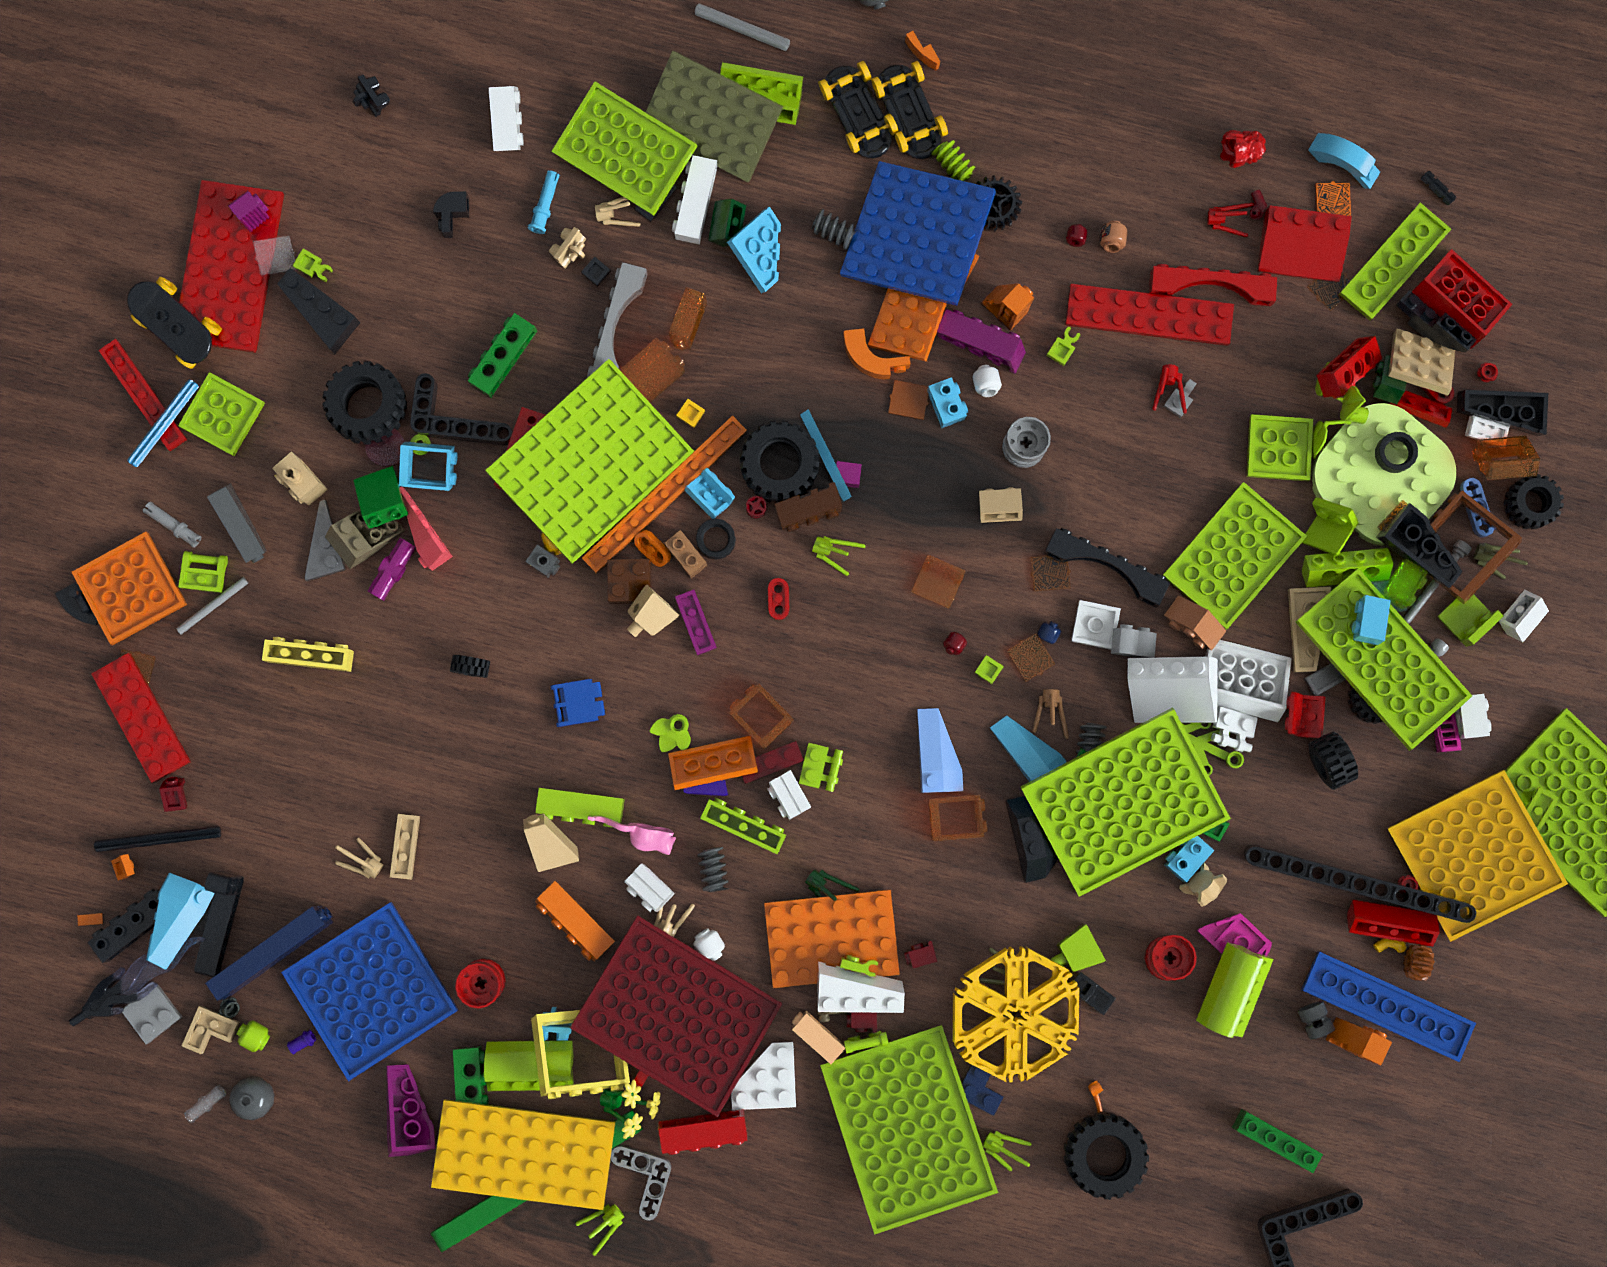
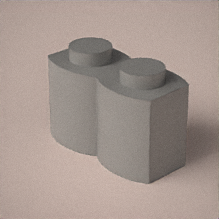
(1133, 642)

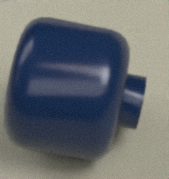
(1049, 632)

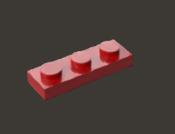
(1425, 408)

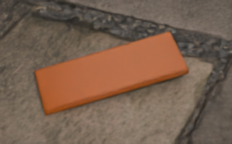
(90, 919)

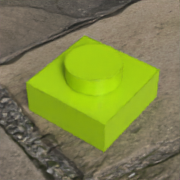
(989, 669)

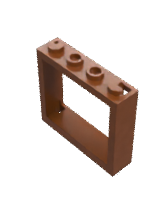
(1512, 543)

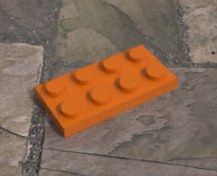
(712, 762)

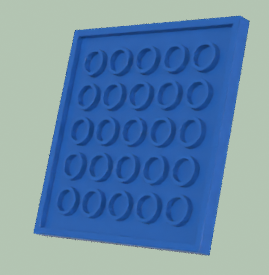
(918, 233)
(369, 991)

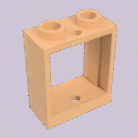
(817, 1036)

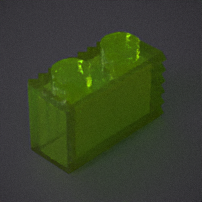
(1404, 584)

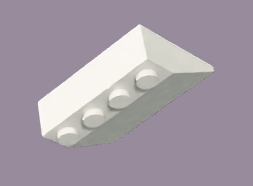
(1251, 680)
(1174, 682)

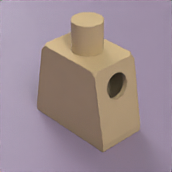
(650, 613)

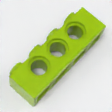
(1333, 569)

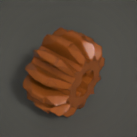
(1418, 962)

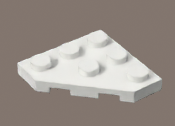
(768, 1080)

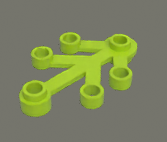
(1201, 744)

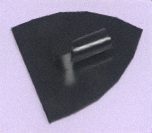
(76, 604)

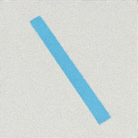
(825, 455)

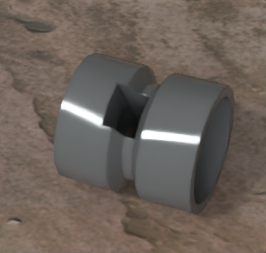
(1312, 1013)

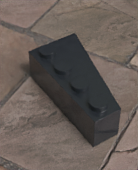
(324, 315)

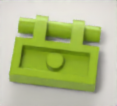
(814, 765)

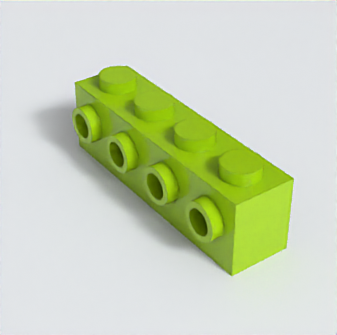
(578, 805)
(742, 826)

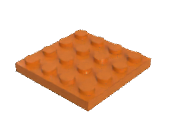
(129, 588)

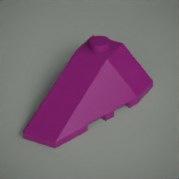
(407, 1119)

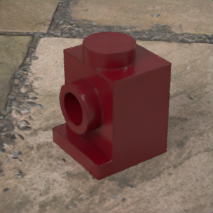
(920, 955)
(862, 1021)

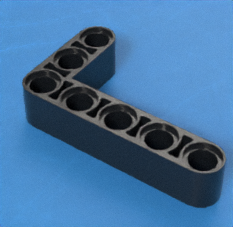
(453, 424)
(219, 923)
(1301, 1222)

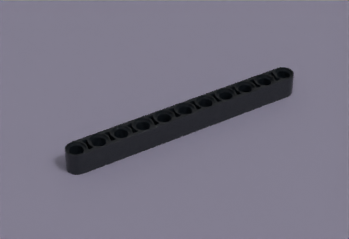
(1368, 888)

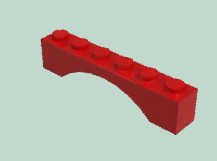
(1253, 288)

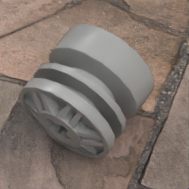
(1034, 434)

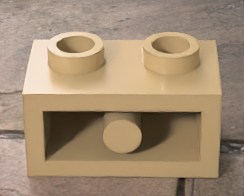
(1000, 505)

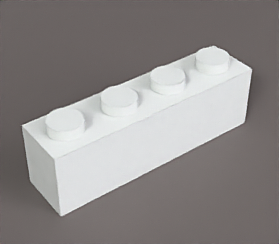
(695, 200)

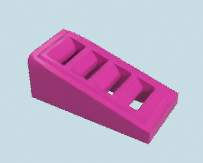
(1439, 739)

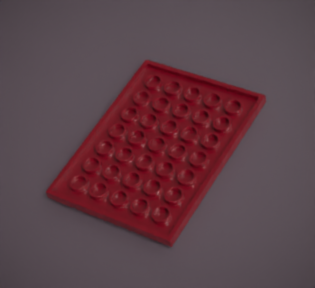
(676, 1016)

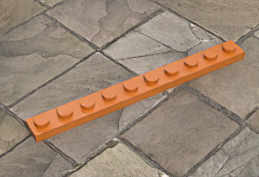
(664, 494)

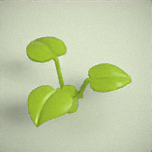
(1350, 412)

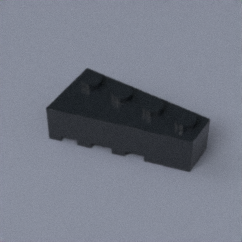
(1517, 410)

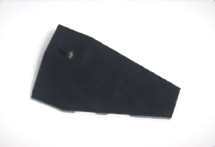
(1415, 540)

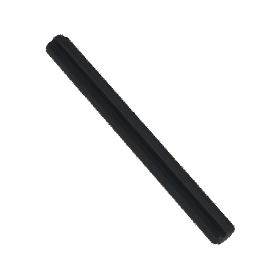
(157, 839)

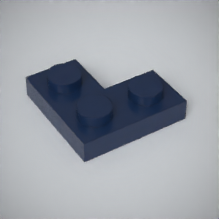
(977, 1093)

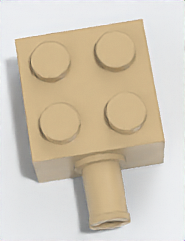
(299, 478)

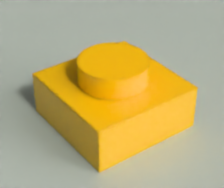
(690, 413)

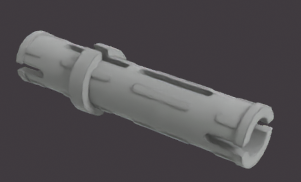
(179, 529)

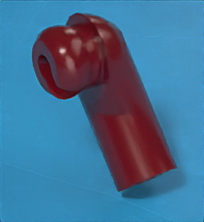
(1259, 207)

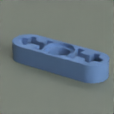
(1482, 500)

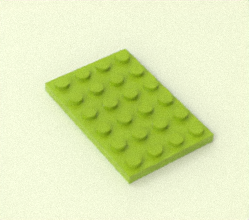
(624, 148)
(1234, 555)

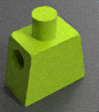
(1079, 950)

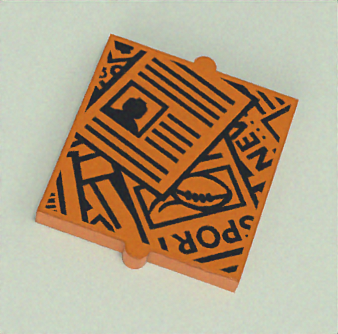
(1333, 198)

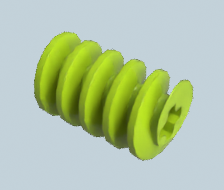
(953, 161)

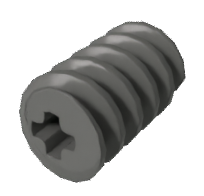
(833, 229)
(1091, 736)
(713, 870)

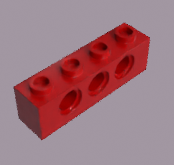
(1349, 367)

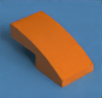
(924, 54)

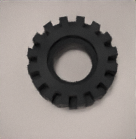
(470, 666)

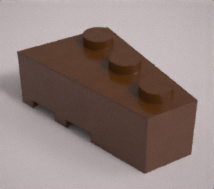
(809, 508)

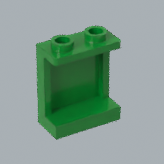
(380, 497)

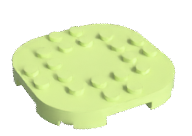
(1351, 477)

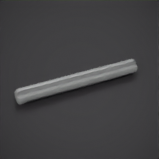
(742, 27)

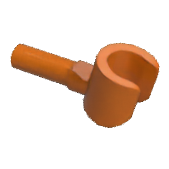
(1095, 1088)

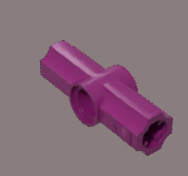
(391, 569)

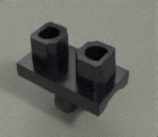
(367, 97)

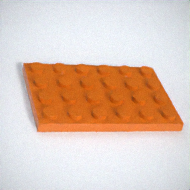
(826, 931)

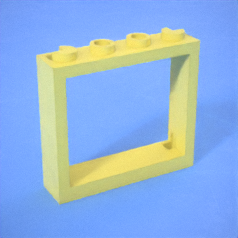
(576, 1089)

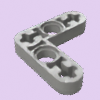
(650, 1169)

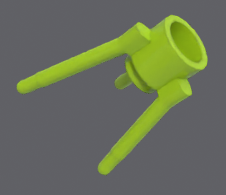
(823, 547)
(994, 1144)
(612, 1217)

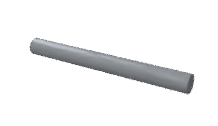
(212, 605)

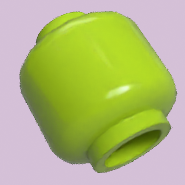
(253, 1036)

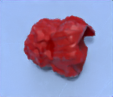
(1242, 147)

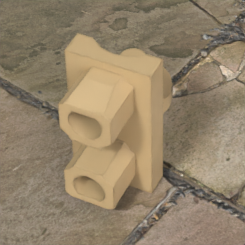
(570, 248)

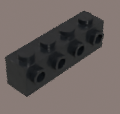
(125, 929)

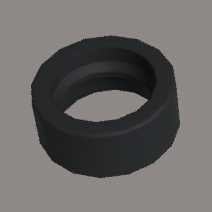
(1408, 441)
(710, 524)

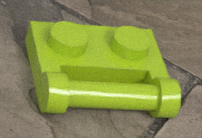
(201, 578)
(856, 1043)

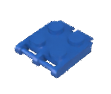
(578, 702)

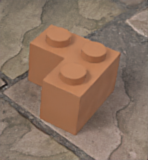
(1195, 622)

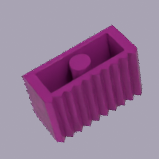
(249, 210)

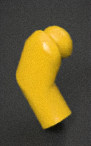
(1383, 944)

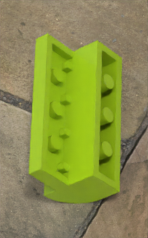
(777, 86)
(1234, 990)
(514, 1065)

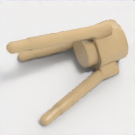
(605, 212)
(370, 867)
(666, 925)

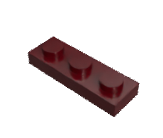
(775, 761)

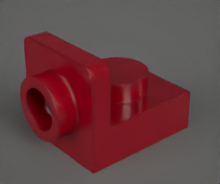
(173, 794)

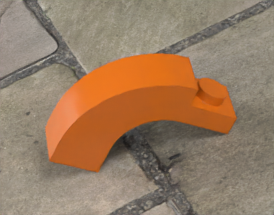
(866, 361)

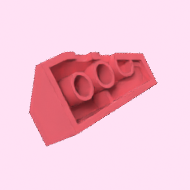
(427, 542)

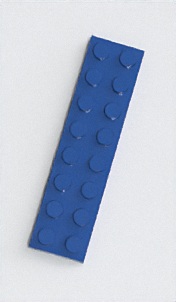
(1388, 1006)

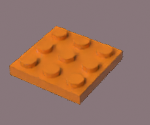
(907, 324)

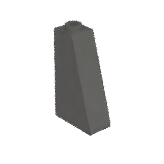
(237, 523)

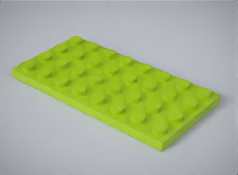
(1396, 678)

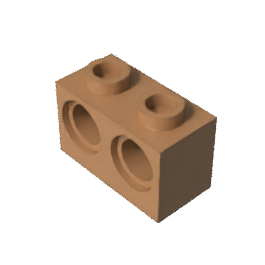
(685, 554)

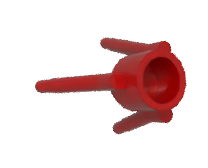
(1218, 215)
(1168, 377)

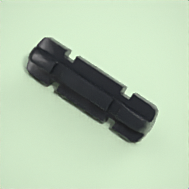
(1438, 188)

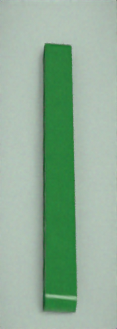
(495, 1207)

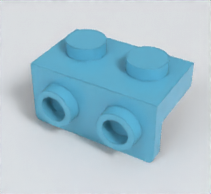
(710, 493)

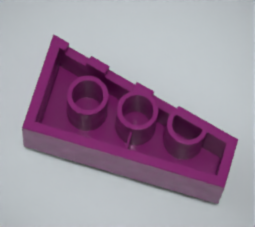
(982, 339)

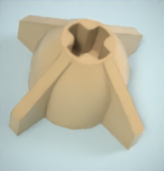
(1204, 885)

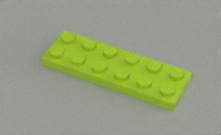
(1395, 261)

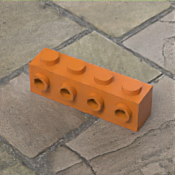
(574, 921)

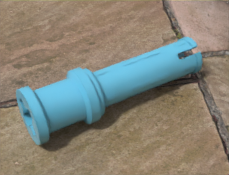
(542, 211)

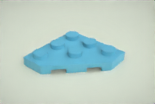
(759, 248)

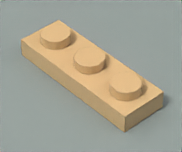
(404, 846)

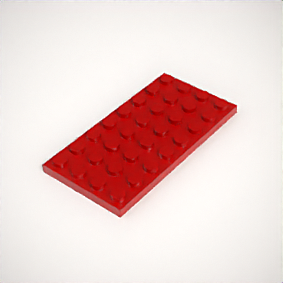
(221, 265)

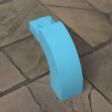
(1346, 154)

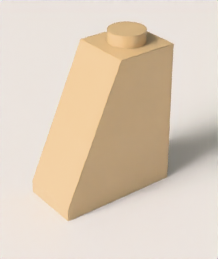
(548, 843)

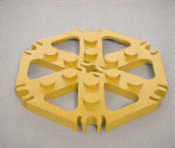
(1014, 1033)

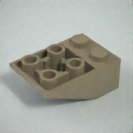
(356, 541)

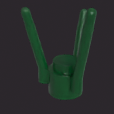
(816, 883)

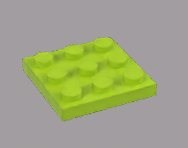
(221, 414)
(1279, 447)

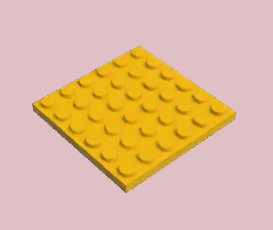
(1480, 852)

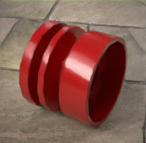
(1182, 955)
(484, 994)

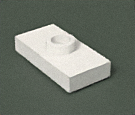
(1484, 429)

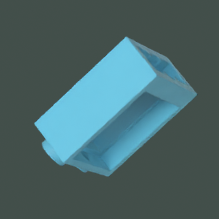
(406, 459)

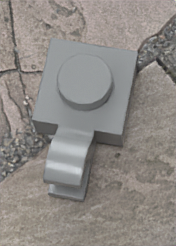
(1174, 404)

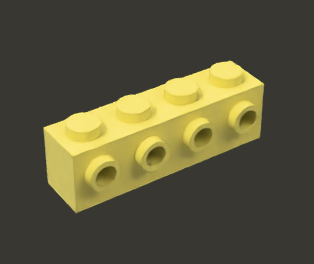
(308, 655)

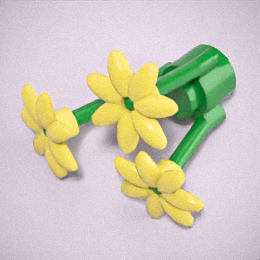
(613, 1100)

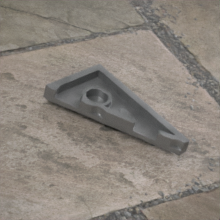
(322, 558)

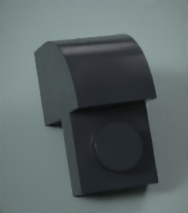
(448, 207)

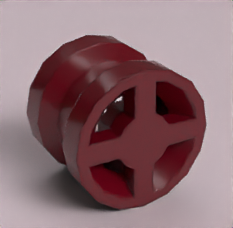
(756, 503)

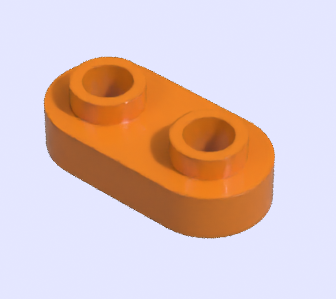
(653, 548)

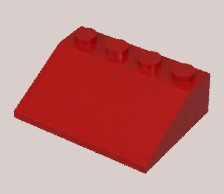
(1303, 243)
(1462, 294)

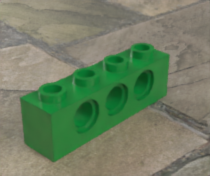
(489, 384)
(462, 1057)
(1277, 1141)

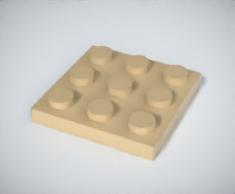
(1421, 362)

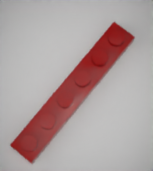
(140, 391)

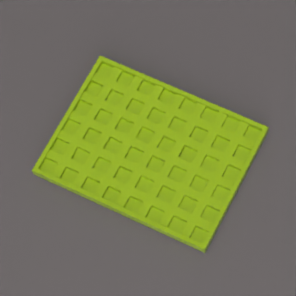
(589, 461)

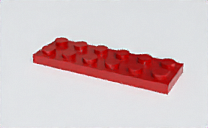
(141, 718)

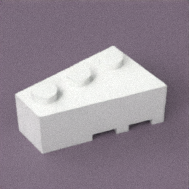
(505, 118)

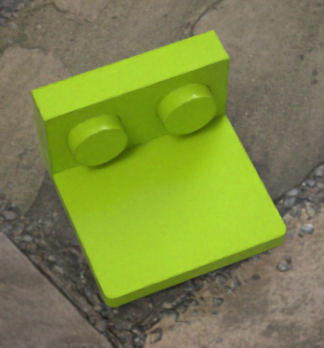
(1331, 526)
(1469, 620)

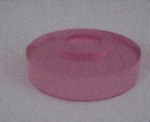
(386, 452)

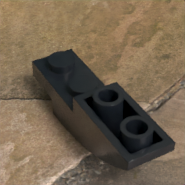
(1438, 329)

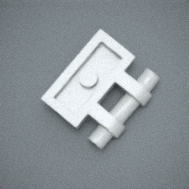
(1236, 723)

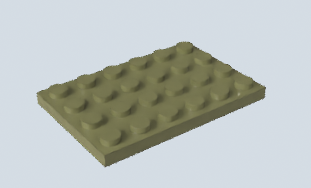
(715, 113)

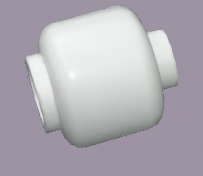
(987, 381)
(709, 944)

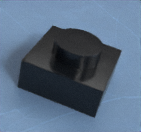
(596, 271)

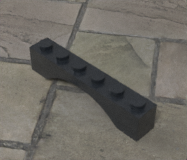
(1146, 586)

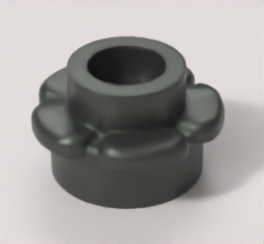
(230, 1011)

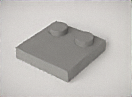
(152, 1015)

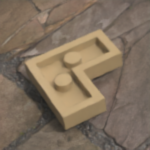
(208, 1023)

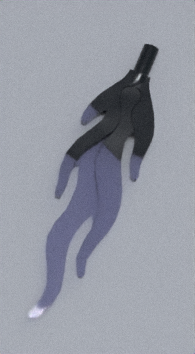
(127, 989)

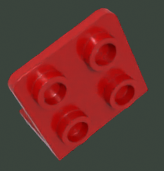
(1305, 715)

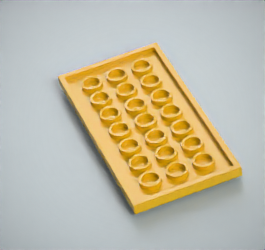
(523, 1154)

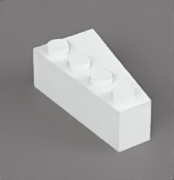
(856, 992)

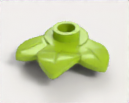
(669, 735)

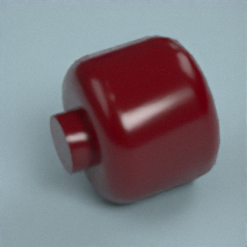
(1076, 235)
(954, 643)

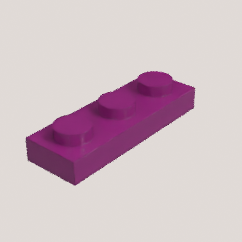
(695, 622)

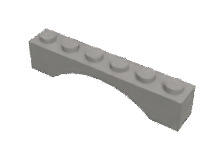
(628, 287)

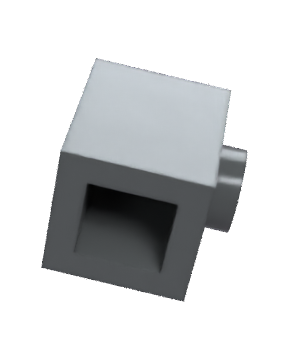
(543, 561)

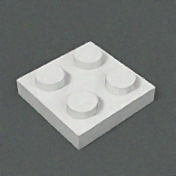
(1095, 624)

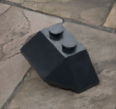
(1031, 842)

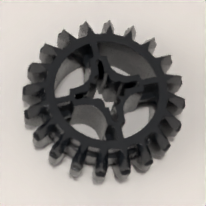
(1009, 196)

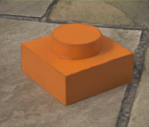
(123, 867)

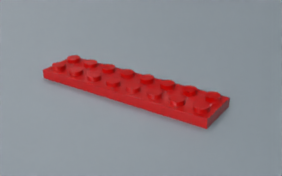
(1149, 314)

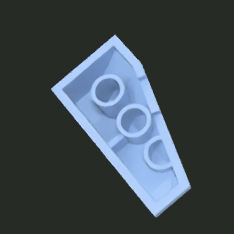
(938, 761)

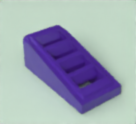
(714, 788)

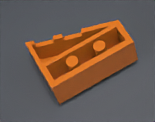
(1009, 303)
(1360, 1041)

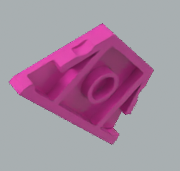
(1237, 931)

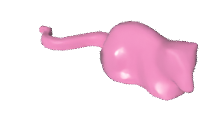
(643, 836)

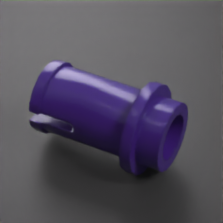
(307, 1038)

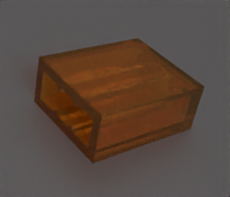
(653, 369)

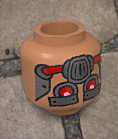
(1113, 236)

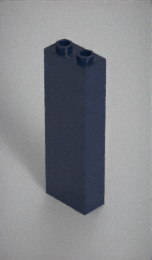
(270, 952)

